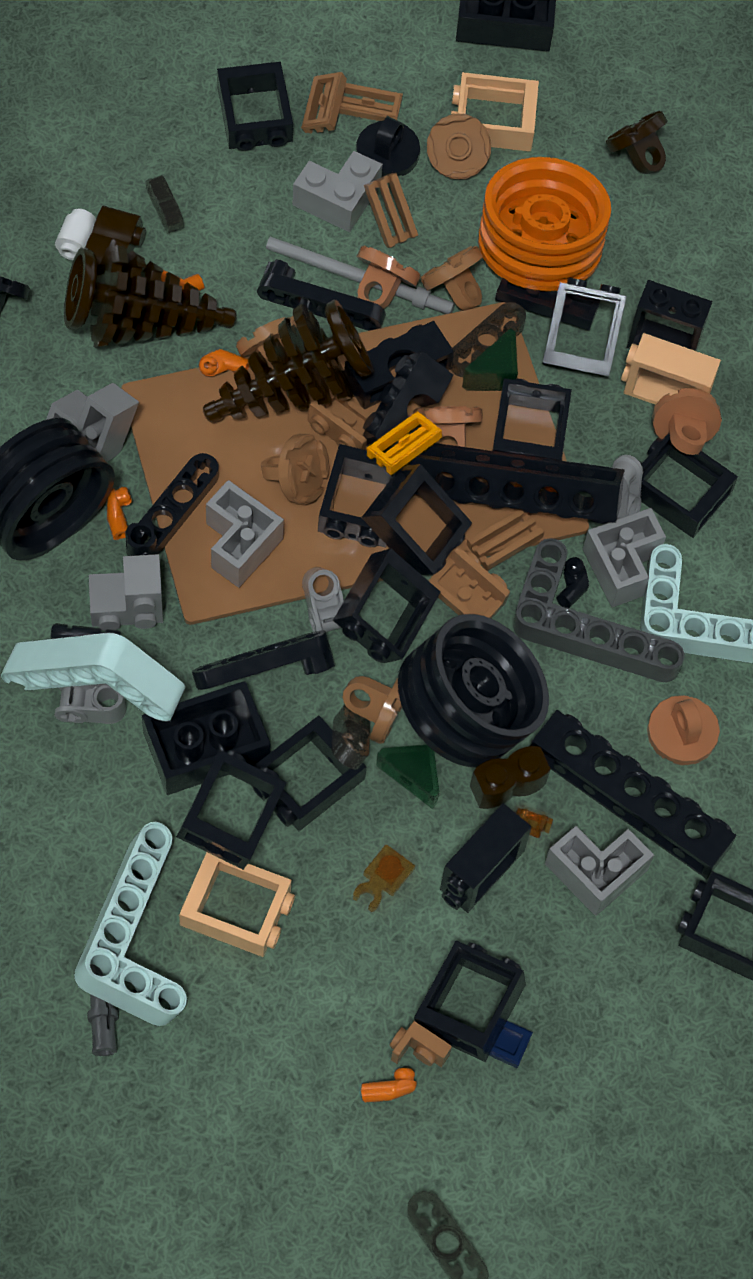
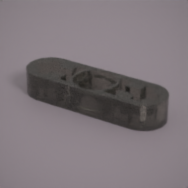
(492, 326)
(350, 738)
(422, 1224)

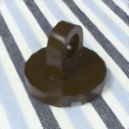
(638, 138)

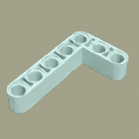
(677, 621)
(96, 660)
(122, 925)

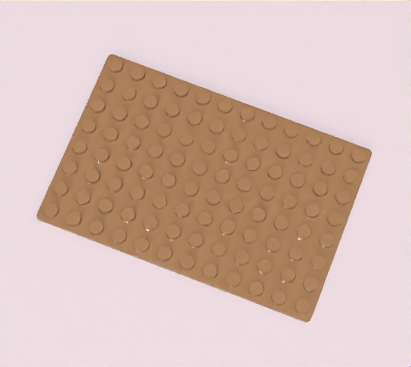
(173, 429)

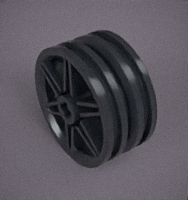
(49, 487)
(473, 690)

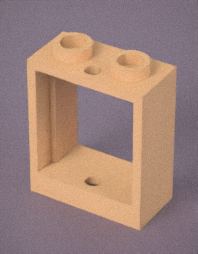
(502, 90)
(670, 361)
(193, 918)

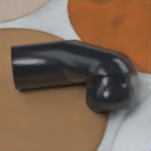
(576, 582)

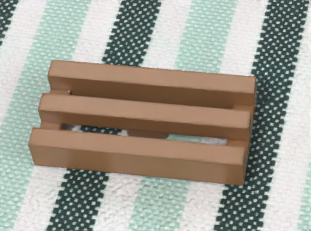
(328, 101)
(367, 107)
(402, 206)
(528, 523)

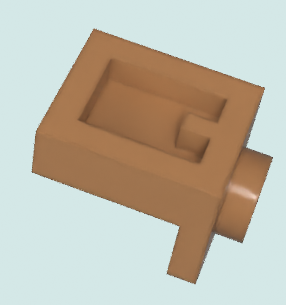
(427, 1045)

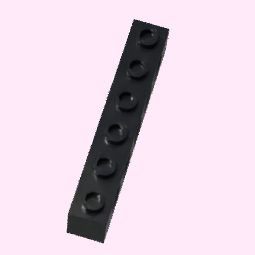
(533, 474)
(639, 812)

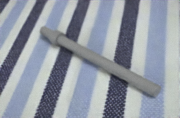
(419, 297)

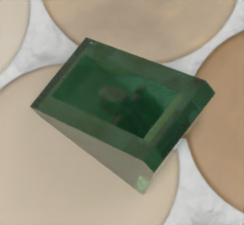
(493, 365)
(413, 769)

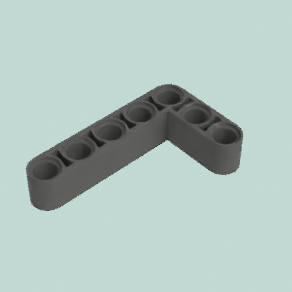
(585, 626)

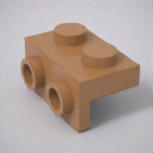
(340, 421)
(469, 587)

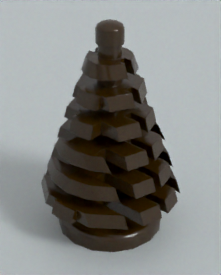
(135, 299)
(312, 361)

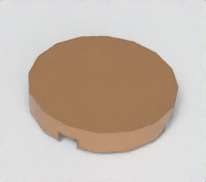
(458, 146)

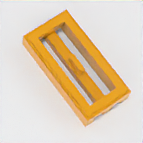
(408, 447)

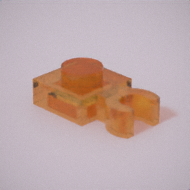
(539, 822)
(386, 873)

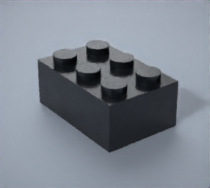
(507, 23)
(197, 731)

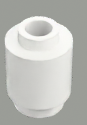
(75, 232)

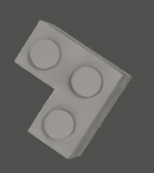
(336, 196)
(100, 417)
(247, 532)
(618, 554)
(127, 596)
(594, 874)

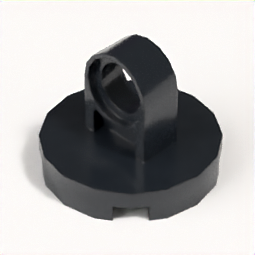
(391, 145)

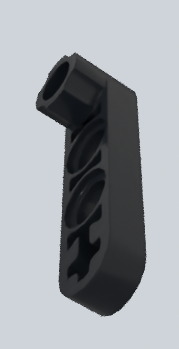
(280, 288)
(138, 533)
(310, 648)

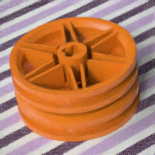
(539, 239)

